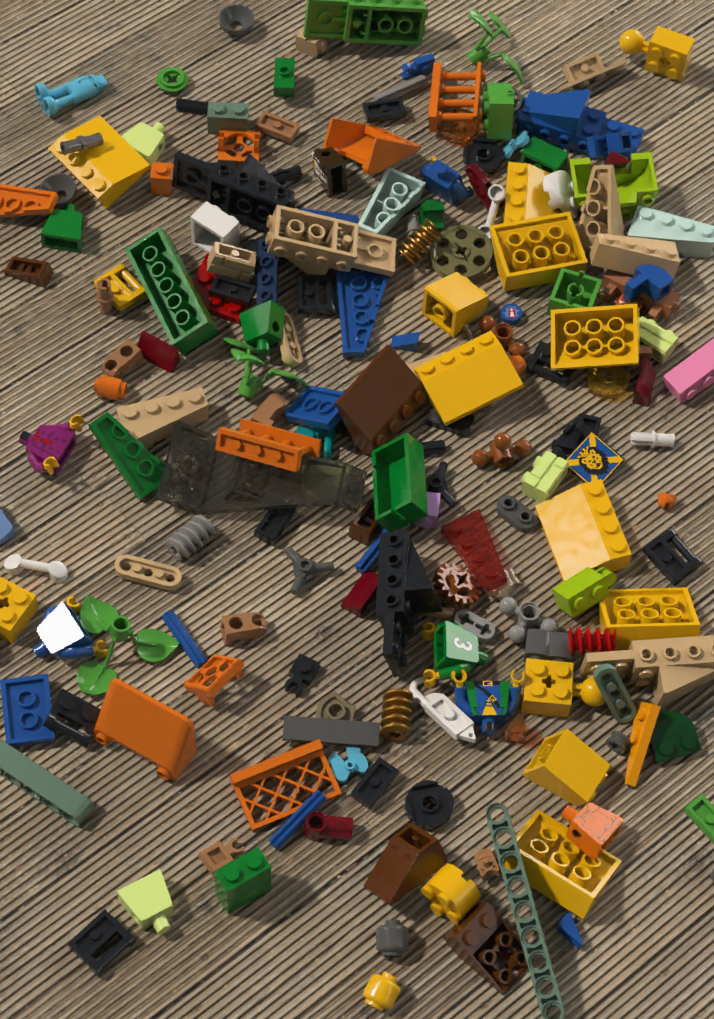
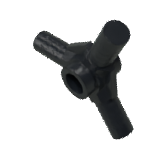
(438, 484)

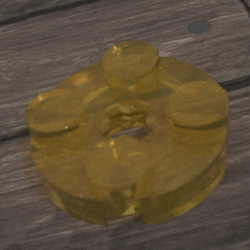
(608, 389)

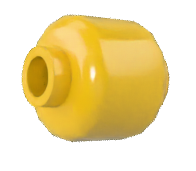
(381, 991)

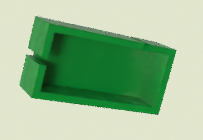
(399, 483)

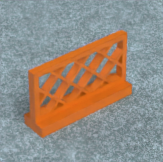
(271, 768)

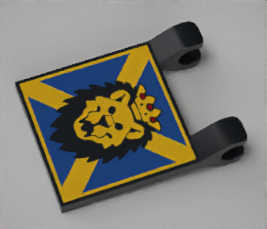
(592, 457)

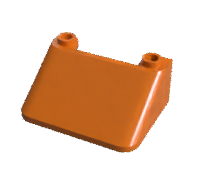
(368, 145)
(146, 728)

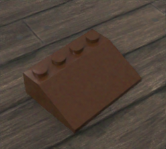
(380, 401)

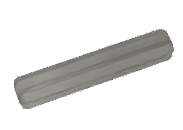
(402, 89)

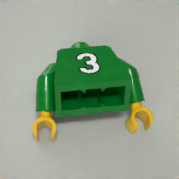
(453, 651)

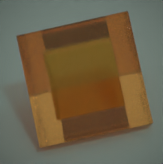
(516, 731)

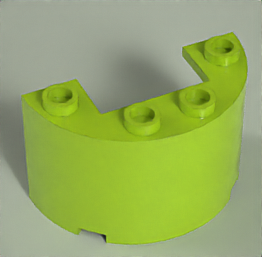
(635, 183)

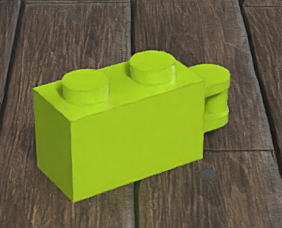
(583, 590)

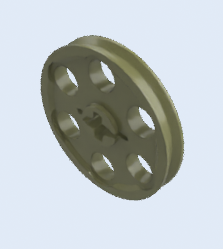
(465, 246)

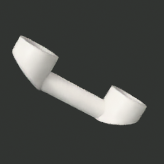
(497, 195)
(57, 570)

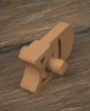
(486, 864)

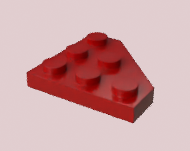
(216, 307)

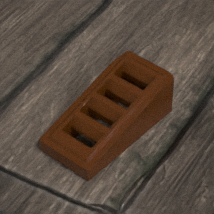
(40, 277)
(360, 531)

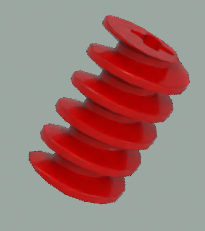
(591, 642)

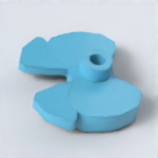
(521, 140)
(356, 763)

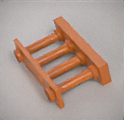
(438, 89)
(267, 444)

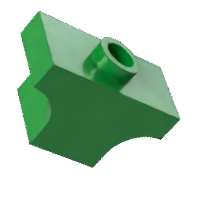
(284, 77)
(433, 212)

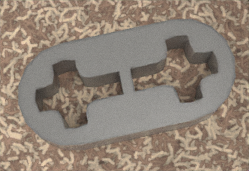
(476, 625)

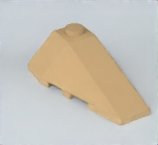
(601, 208)

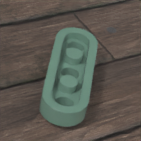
(617, 699)

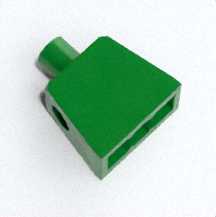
(64, 229)
(263, 325)

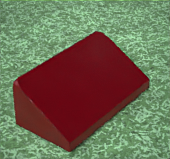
(617, 160)
(158, 352)
(644, 383)
(361, 594)

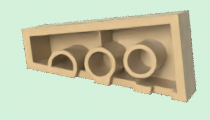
(628, 253)
(156, 418)

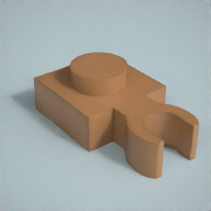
(219, 855)

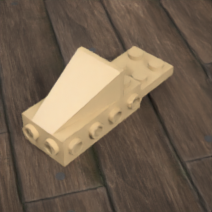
(325, 242)
(670, 664)

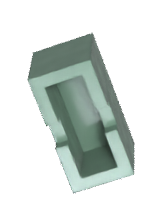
(227, 116)

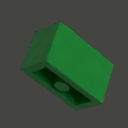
(544, 155)

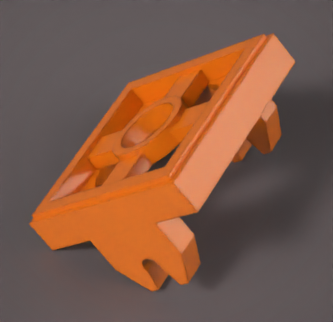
(225, 134)
(201, 677)

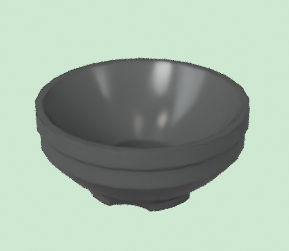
(237, 15)
(61, 184)

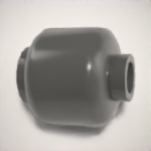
(392, 939)

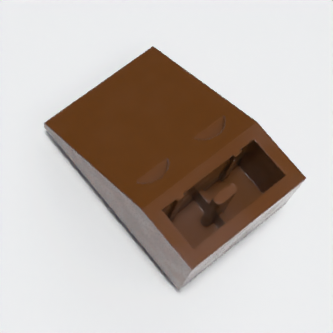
(405, 864)
(488, 946)

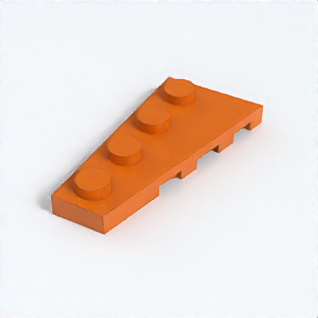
(25, 201)

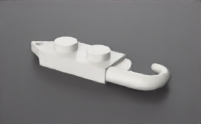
(444, 712)

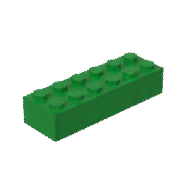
(171, 291)

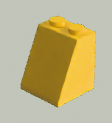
(456, 296)
(567, 768)

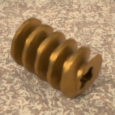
(420, 242)
(396, 714)

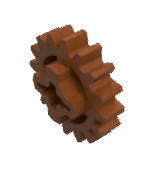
(456, 586)

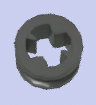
(618, 742)

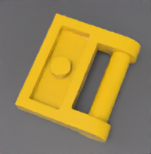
(122, 294)

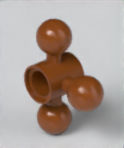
(504, 335)
(501, 451)

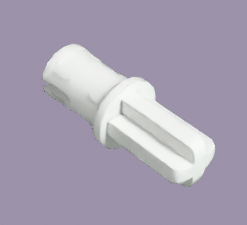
(652, 439)

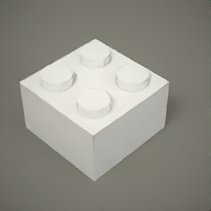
(213, 225)

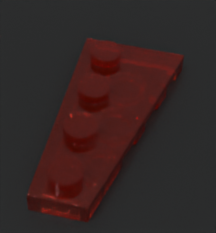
(476, 549)

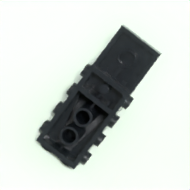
(240, 192)
(401, 595)

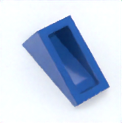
(406, 342)
(568, 929)

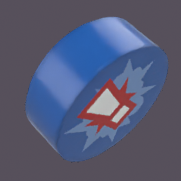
(511, 314)

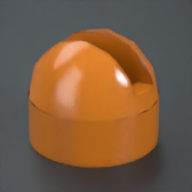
(665, 498)

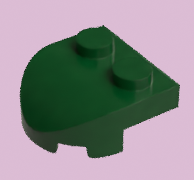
(673, 737)

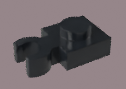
(302, 672)

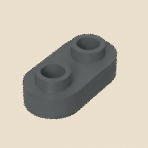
(514, 513)

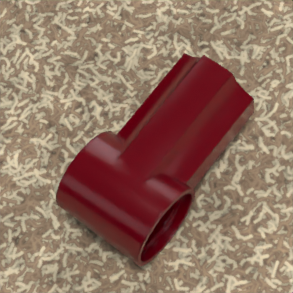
(331, 827)

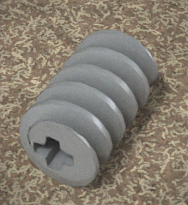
(189, 536)

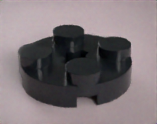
(493, 154)
(436, 794)

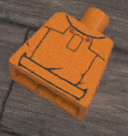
(592, 828)

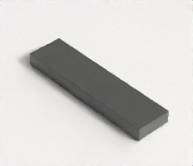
(331, 731)

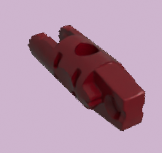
(480, 184)

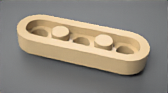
(289, 343)
(141, 566)

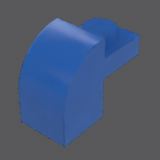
(602, 145)
(650, 280)

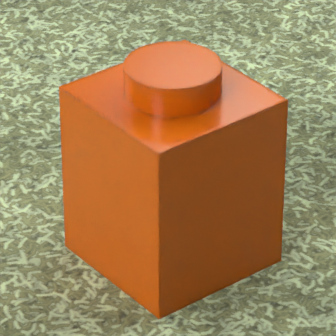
(161, 178)

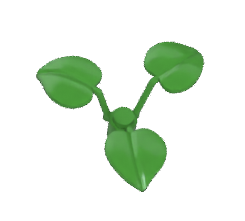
(481, 50)
(250, 382)
(99, 617)

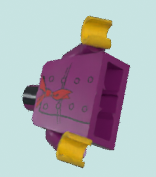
(51, 445)

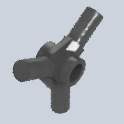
(305, 569)

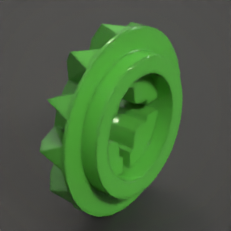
(172, 74)

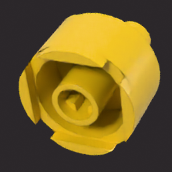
(451, 893)

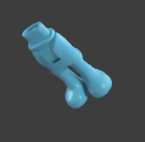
(76, 91)

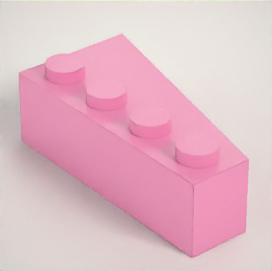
(692, 374)

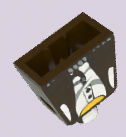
(330, 171)

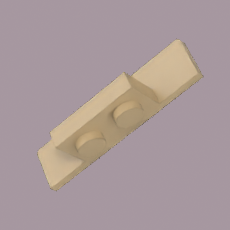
(587, 69)

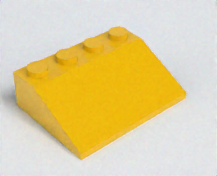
(102, 169)
(525, 193)
(536, 250)
(595, 337)
(468, 378)
(583, 530)
(648, 614)
(560, 867)

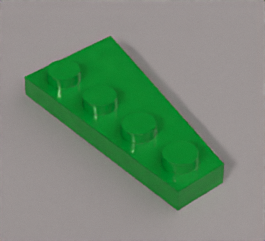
(130, 457)

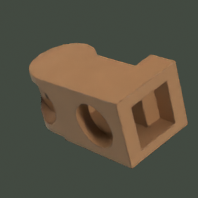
(122, 359)
(270, 410)
(242, 626)

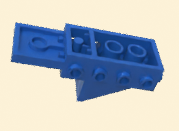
(567, 121)

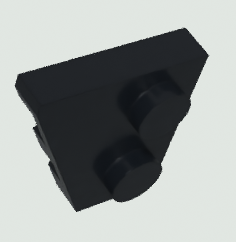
(570, 438)

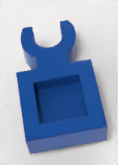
(420, 66)

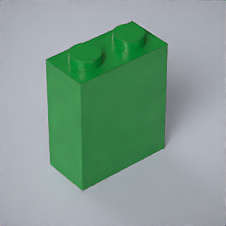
(243, 880)

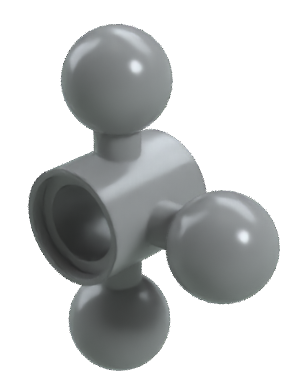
(518, 632)

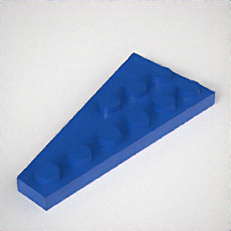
(359, 304)

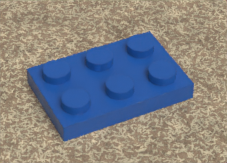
(315, 408)
(25, 708)

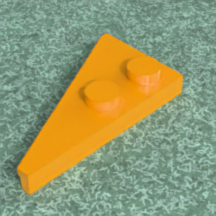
(640, 738)

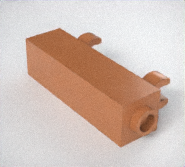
(614, 284)

